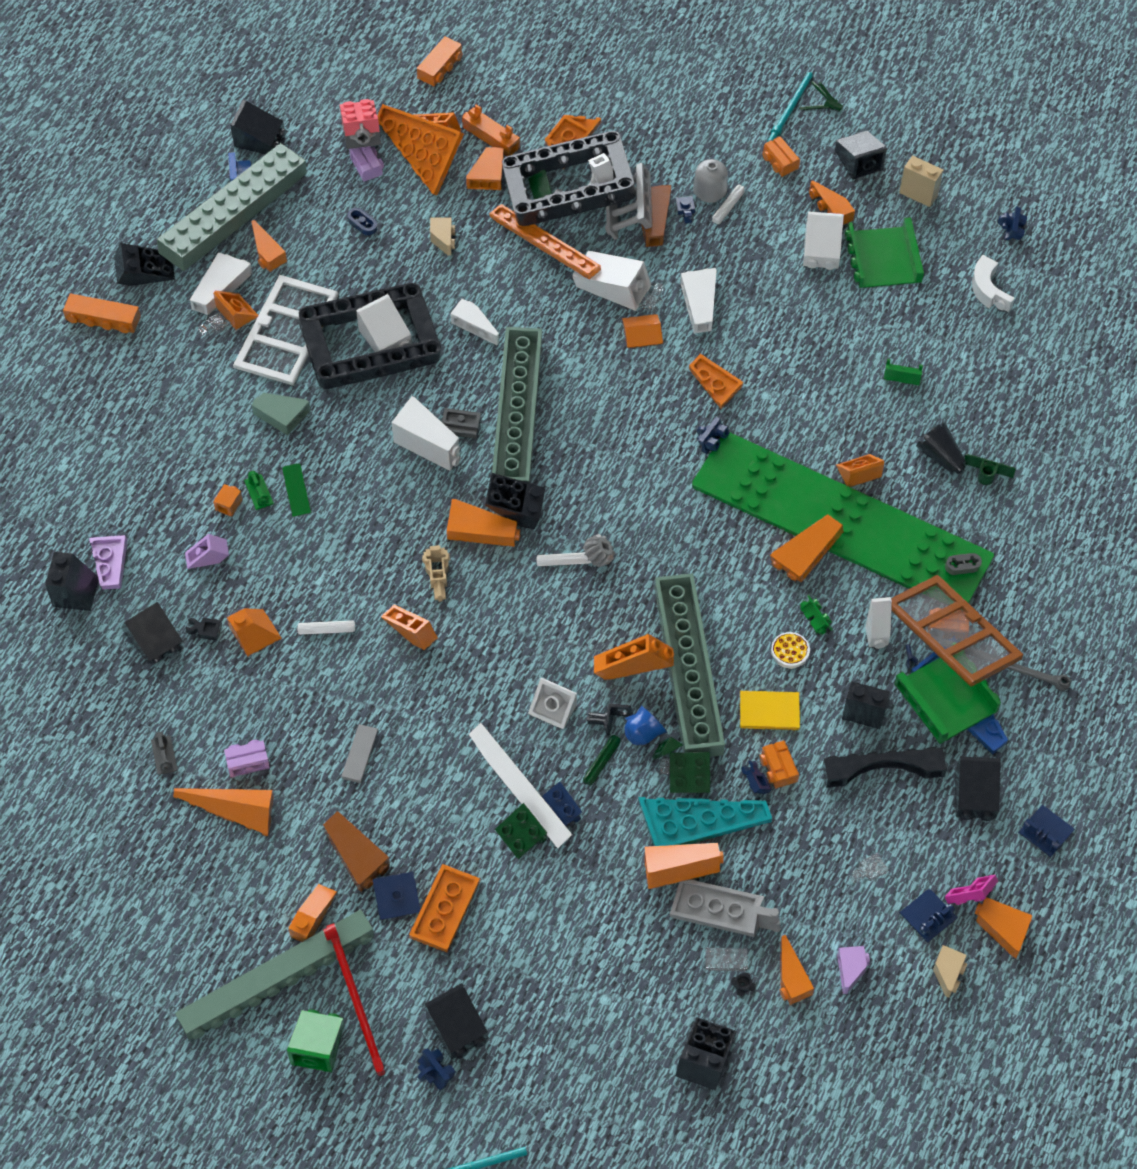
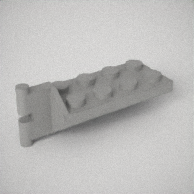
(723, 908)

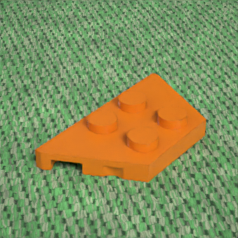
(572, 128)

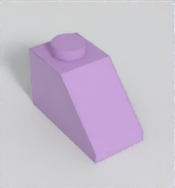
(207, 552)
(852, 965)

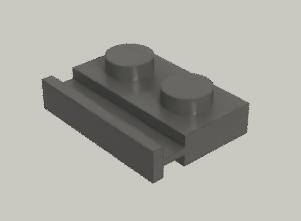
(462, 422)

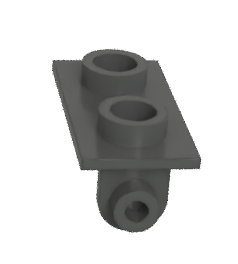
(163, 753)

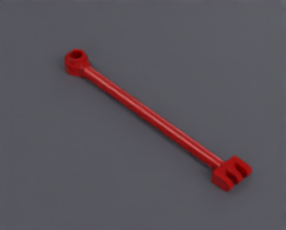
(332, 934)

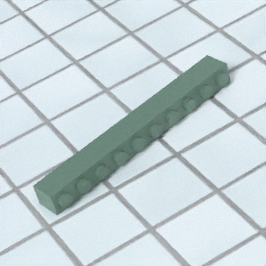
(271, 977)

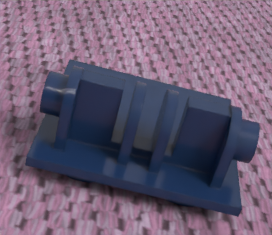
(562, 804)
(1046, 830)
(929, 915)

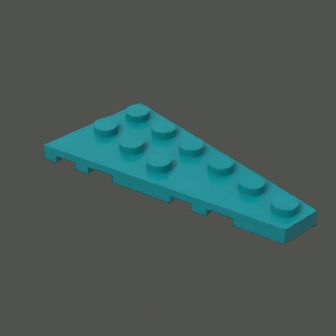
(696, 820)

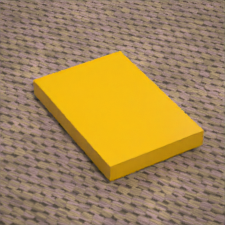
(769, 710)

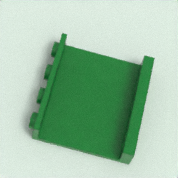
(885, 255)
(946, 700)

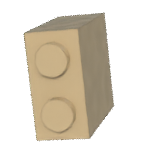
(921, 181)

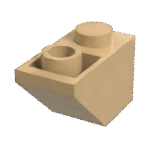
(441, 234)
(948, 967)

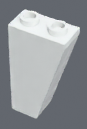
(223, 275)
(699, 294)

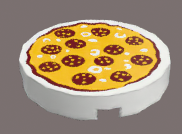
(790, 650)

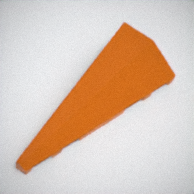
(242, 806)

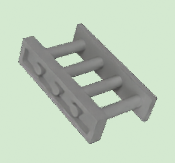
(642, 204)

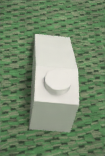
(470, 318)
(879, 622)

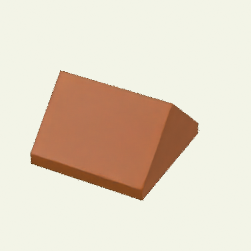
(234, 308)
(861, 470)

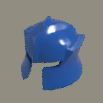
(643, 727)

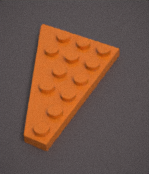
(423, 143)

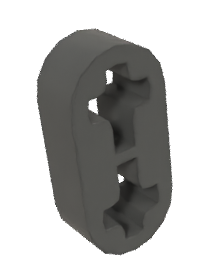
(963, 564)

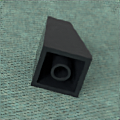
(256, 129)
(861, 154)
(70, 582)
(152, 633)
(865, 705)
(977, 788)
(456, 1022)

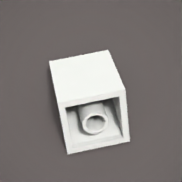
(823, 240)
(383, 325)

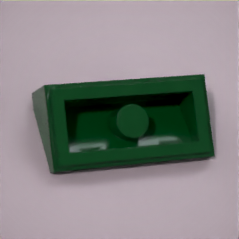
(539, 185)
(665, 747)

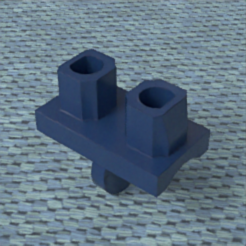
(1011, 222)
(709, 435)
(432, 1070)

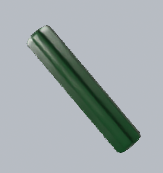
(601, 760)

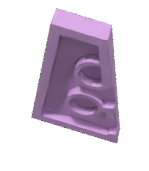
(109, 560)

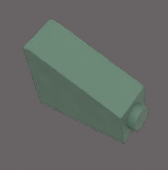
(280, 411)

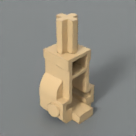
(437, 577)

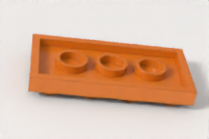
(444, 908)

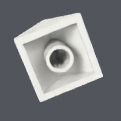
(553, 703)

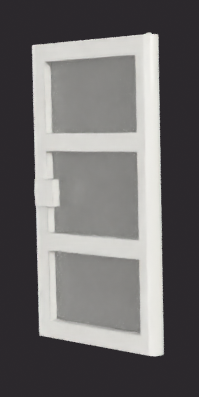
(276, 341)

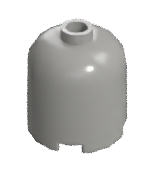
(710, 181)

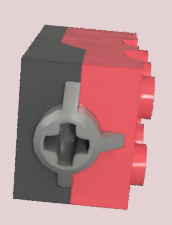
(360, 124)

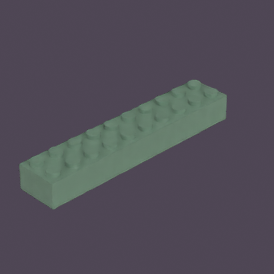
(231, 207)
(517, 403)
(691, 674)

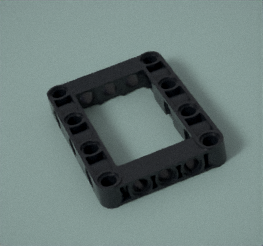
(564, 155)
(375, 364)

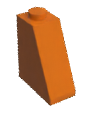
(487, 170)
(1004, 924)

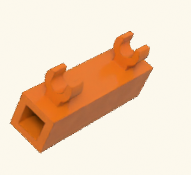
(490, 131)

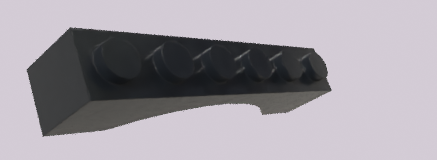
(924, 762)

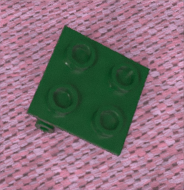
(690, 772)
(521, 831)

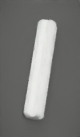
(728, 204)
(562, 559)
(326, 627)

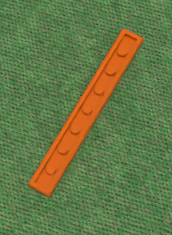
(547, 243)

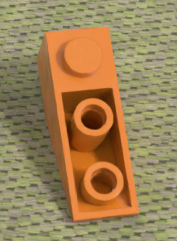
(832, 202)

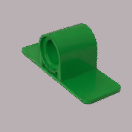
(296, 489)

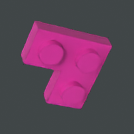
(976, 891)

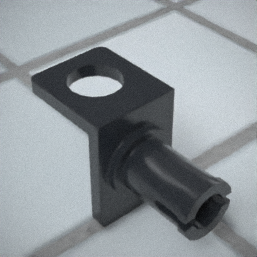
(607, 718)

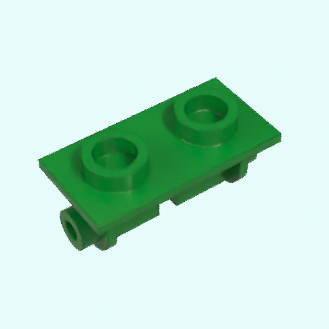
(258, 490)
(821, 621)

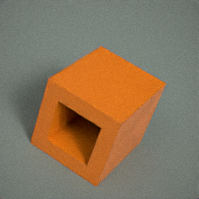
(228, 500)

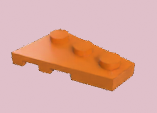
(715, 380)

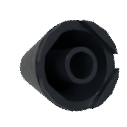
(943, 449)

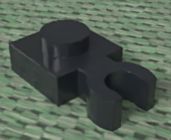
(206, 628)

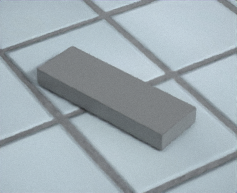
(359, 753)

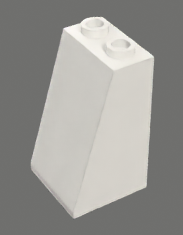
(619, 280)
(425, 435)

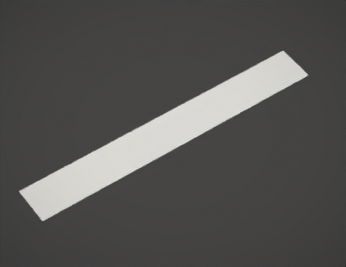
(519, 785)

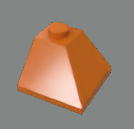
(252, 629)

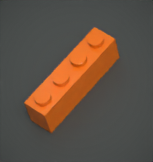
(101, 313)

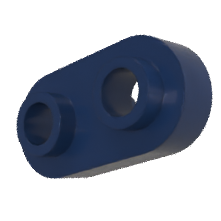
(364, 221)

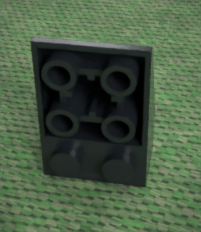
(141, 265)
(515, 500)
(705, 1053)

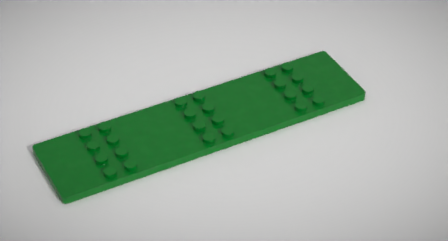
(873, 533)

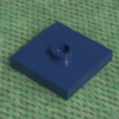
(396, 895)

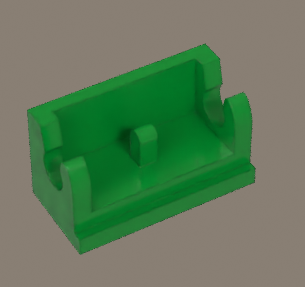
(903, 373)

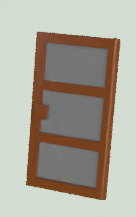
(954, 630)

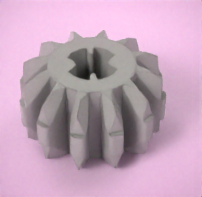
(598, 550)

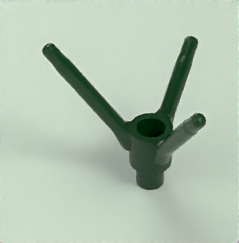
(830, 102)

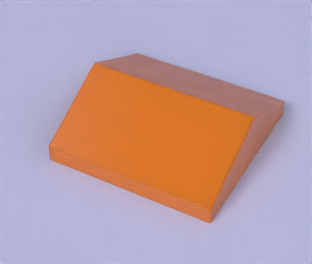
(642, 331)

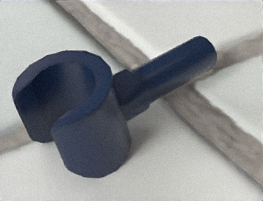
(910, 657)

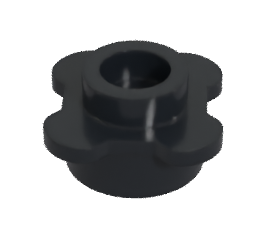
(743, 978)

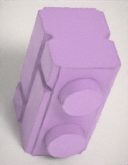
(366, 162)
(246, 758)

